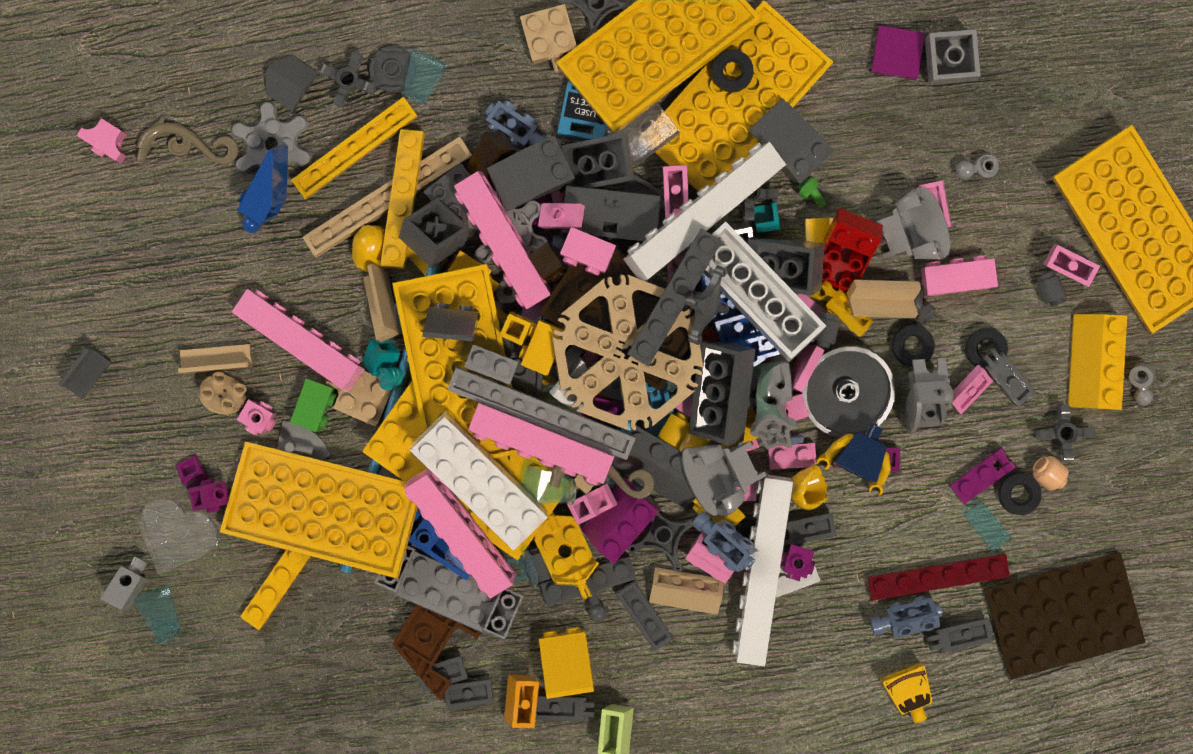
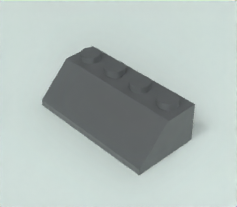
(722, 392)
(663, 464)

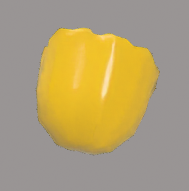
(368, 246)
(809, 488)

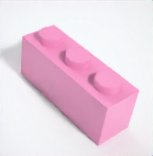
(959, 276)

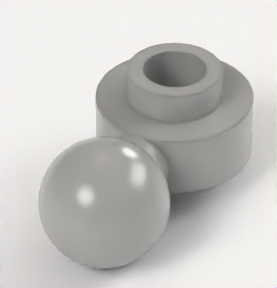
(966, 169)
(502, 298)
(1143, 395)

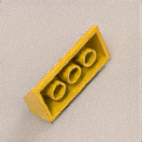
(1097, 361)

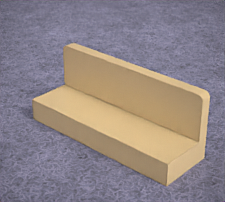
(883, 298)
(381, 303)
(216, 359)
(686, 591)

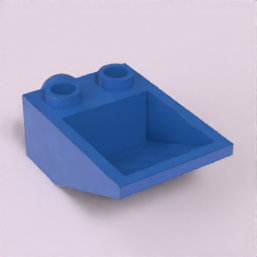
(267, 190)
(435, 546)

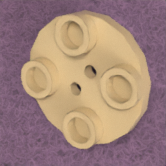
(214, 387)

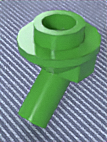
(809, 187)

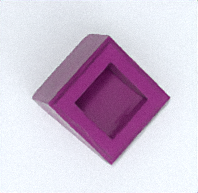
(191, 472)

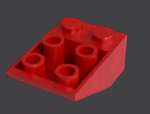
(849, 248)

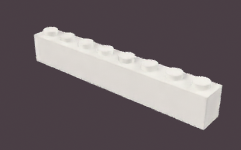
(704, 211)
(763, 576)

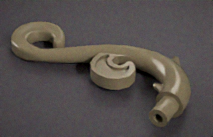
(160, 128)
(644, 475)

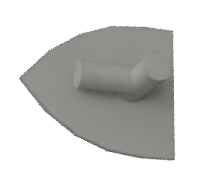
(301, 442)

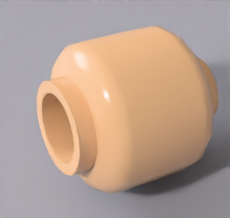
(1050, 473)

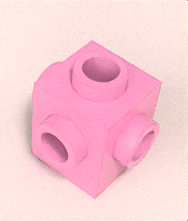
(249, 417)

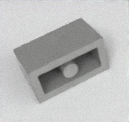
(491, 364)

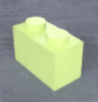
(615, 729)

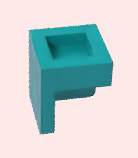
(766, 219)

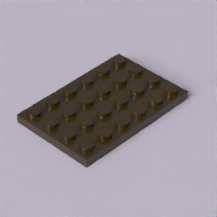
(578, 282)
(1064, 615)

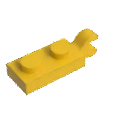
(839, 306)

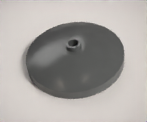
(866, 400)

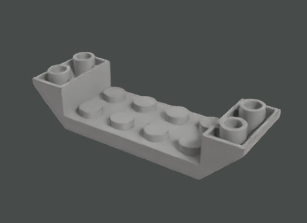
(449, 595)

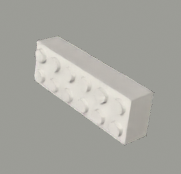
(763, 295)
(479, 480)

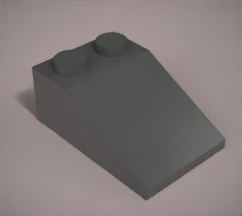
(793, 139)
(599, 161)
(531, 173)
(794, 261)
(451, 323)

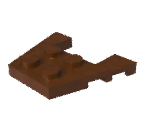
(423, 641)

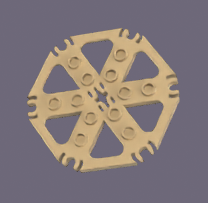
(610, 367)

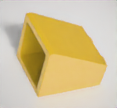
(566, 662)

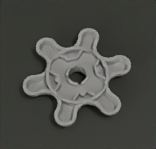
(267, 128)
(523, 221)

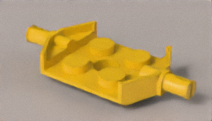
(579, 565)

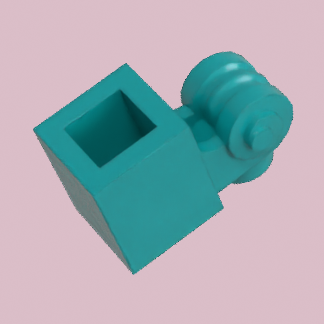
(381, 362)

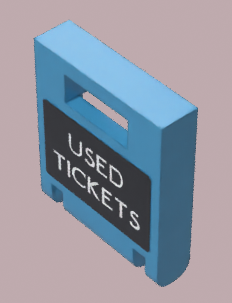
(578, 111)

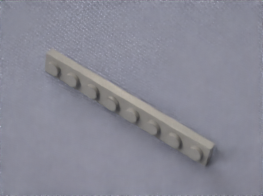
(541, 413)

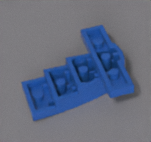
(739, 330)

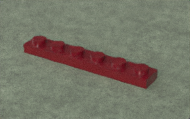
(938, 576)

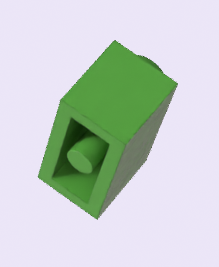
(313, 405)

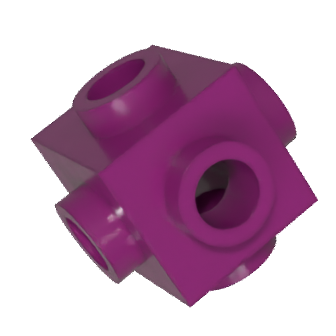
(208, 496)
(804, 555)

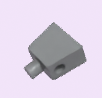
(118, 592)

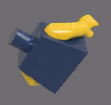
(861, 456)

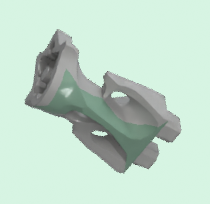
(771, 421)

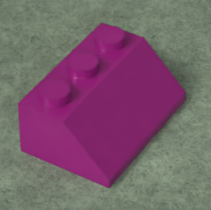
(620, 525)

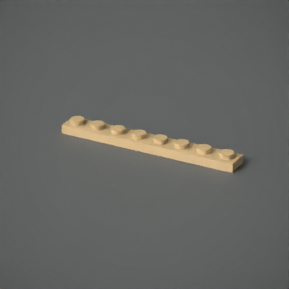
(377, 202)

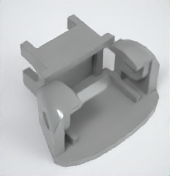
(917, 227)
(928, 393)
(717, 473)

